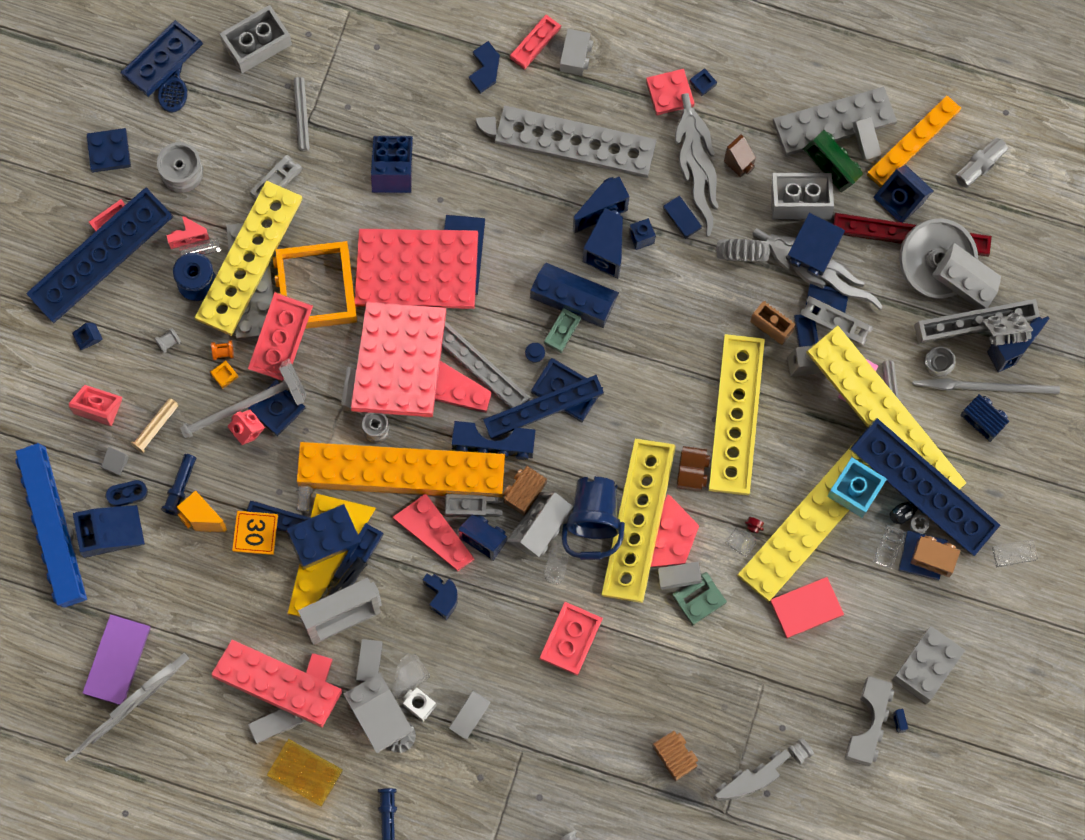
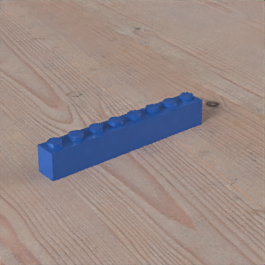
(50, 525)

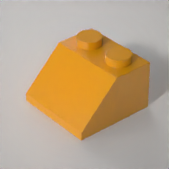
(199, 515)

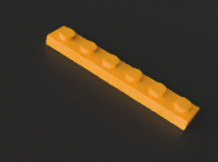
(914, 140)

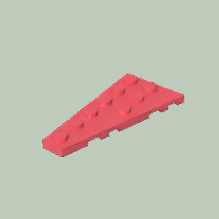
(460, 390)

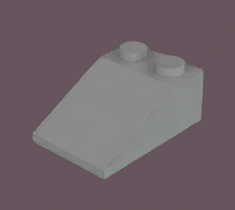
(378, 713)

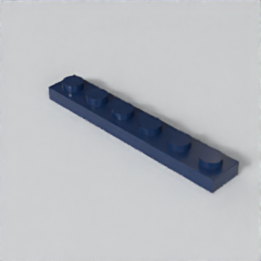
(543, 406)

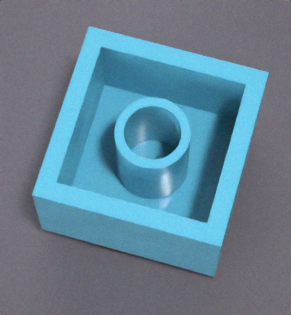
(857, 487)

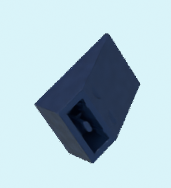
(392, 164)
(1008, 355)
(108, 530)

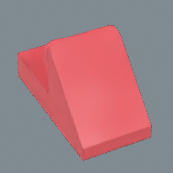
(192, 234)

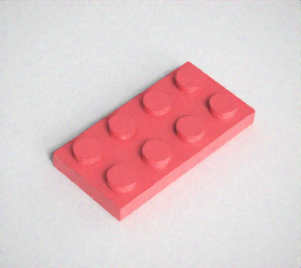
(280, 335)

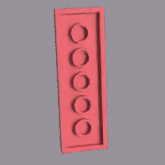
(277, 683)

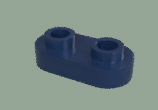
(127, 494)

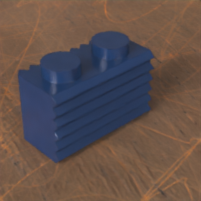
(985, 417)

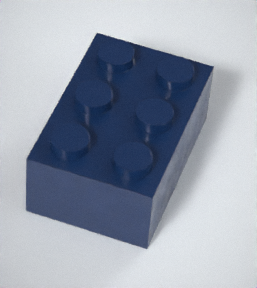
(323, 536)

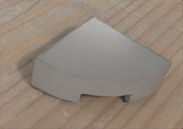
(487, 125)

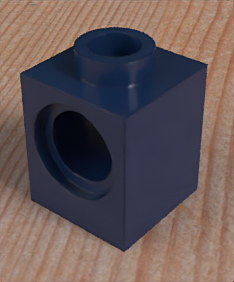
(642, 234)

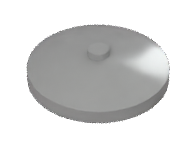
(925, 249)

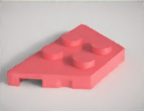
(674, 535)

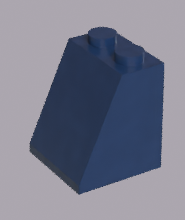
(605, 244)
(815, 245)

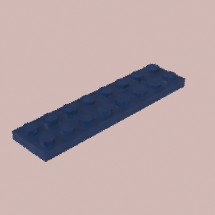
(99, 255)
(925, 487)

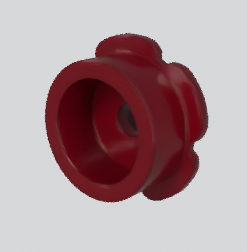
(754, 525)

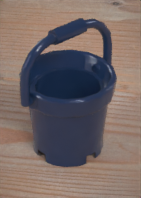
(594, 516)

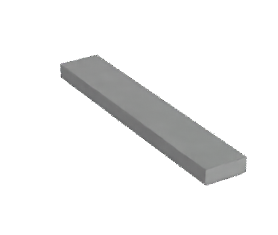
(482, 368)

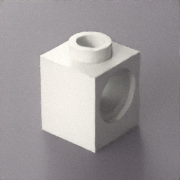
(423, 712)

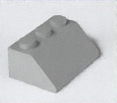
(800, 194)
(968, 277)
(540, 524)

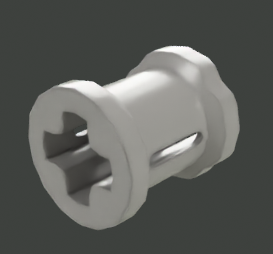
(167, 340)

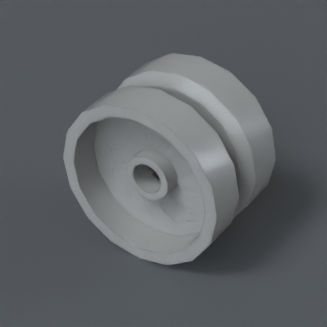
(180, 167)

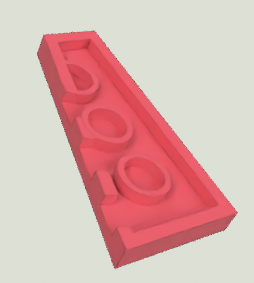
(432, 529)

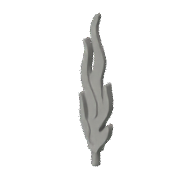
(692, 153)
(780, 248)
(131, 702)

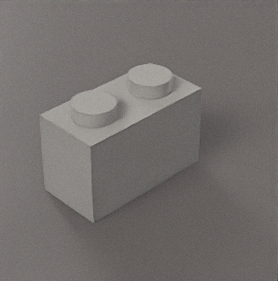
(575, 52)

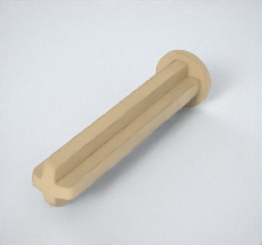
(155, 425)

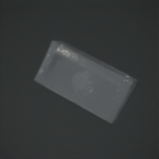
(203, 247)

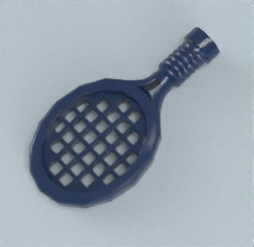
(173, 79)

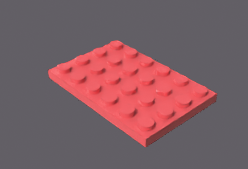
(417, 267)
(399, 359)

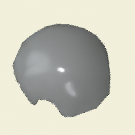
(940, 361)

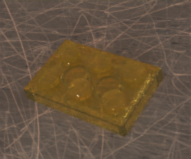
(305, 773)

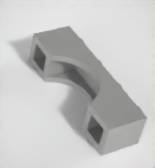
(875, 695)

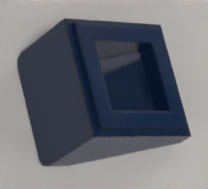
(87, 335)

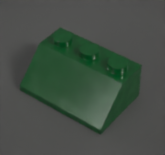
(833, 160)

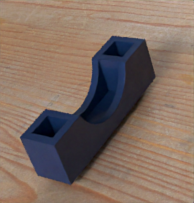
(518, 443)

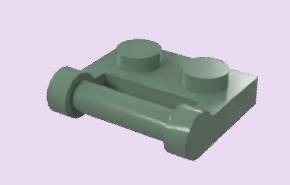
(703, 604)

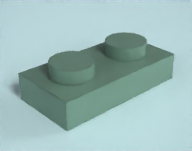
(562, 330)

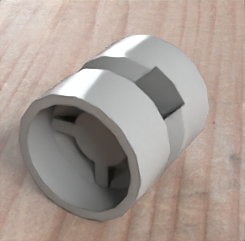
(375, 427)

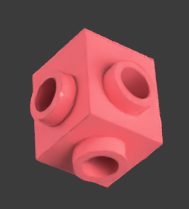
(245, 426)

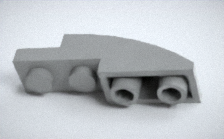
(746, 783)

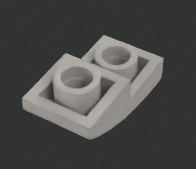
(469, 715)

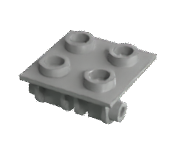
(1004, 326)

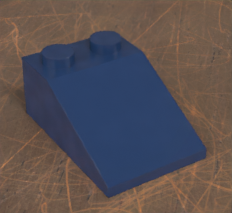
(609, 195)

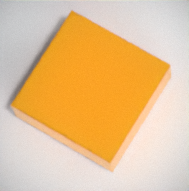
(224, 374)

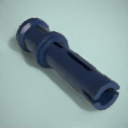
(176, 493)
(387, 810)

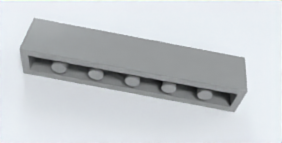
(971, 321)

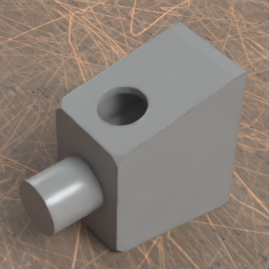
(804, 364)

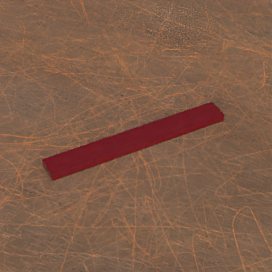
(892, 231)

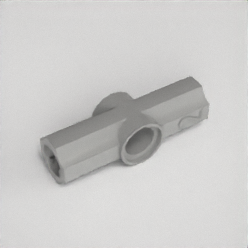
(981, 162)

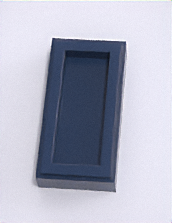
(682, 217)
(805, 331)

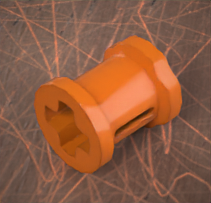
(222, 350)

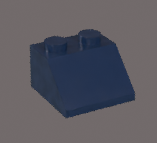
(903, 193)
(482, 536)

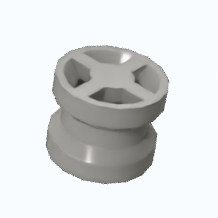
(800, 751)

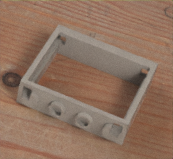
(341, 610)

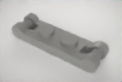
(832, 317)

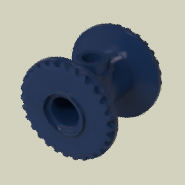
(193, 276)

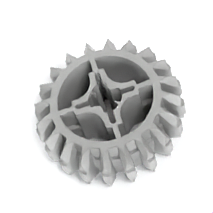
(742, 250)

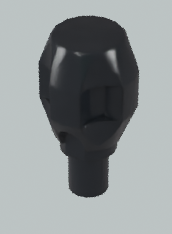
(902, 512)

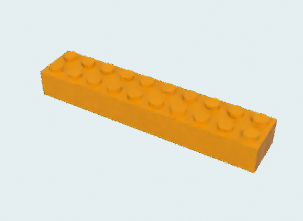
(400, 470)

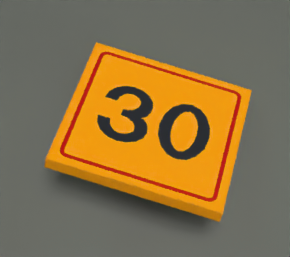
(255, 532)

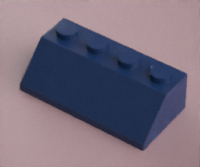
(574, 293)

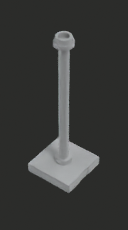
(290, 382)

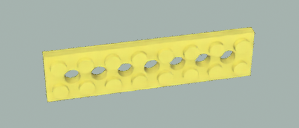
(255, 269)
(725, 422)
(648, 530)

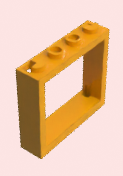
(320, 249)

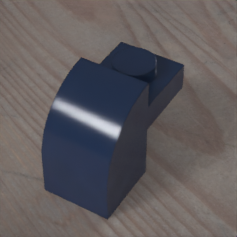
(446, 597)

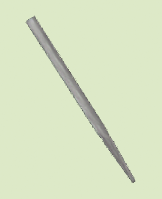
(948, 385)

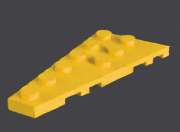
(314, 580)

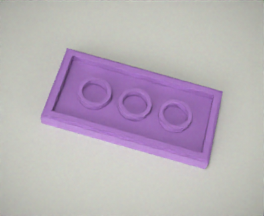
(116, 660)

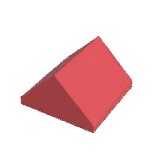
(95, 405)

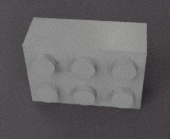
(255, 39)
(928, 665)

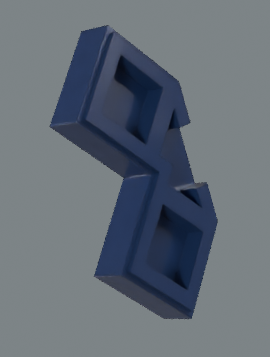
(487, 75)

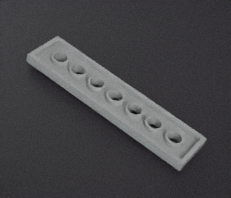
(572, 129)

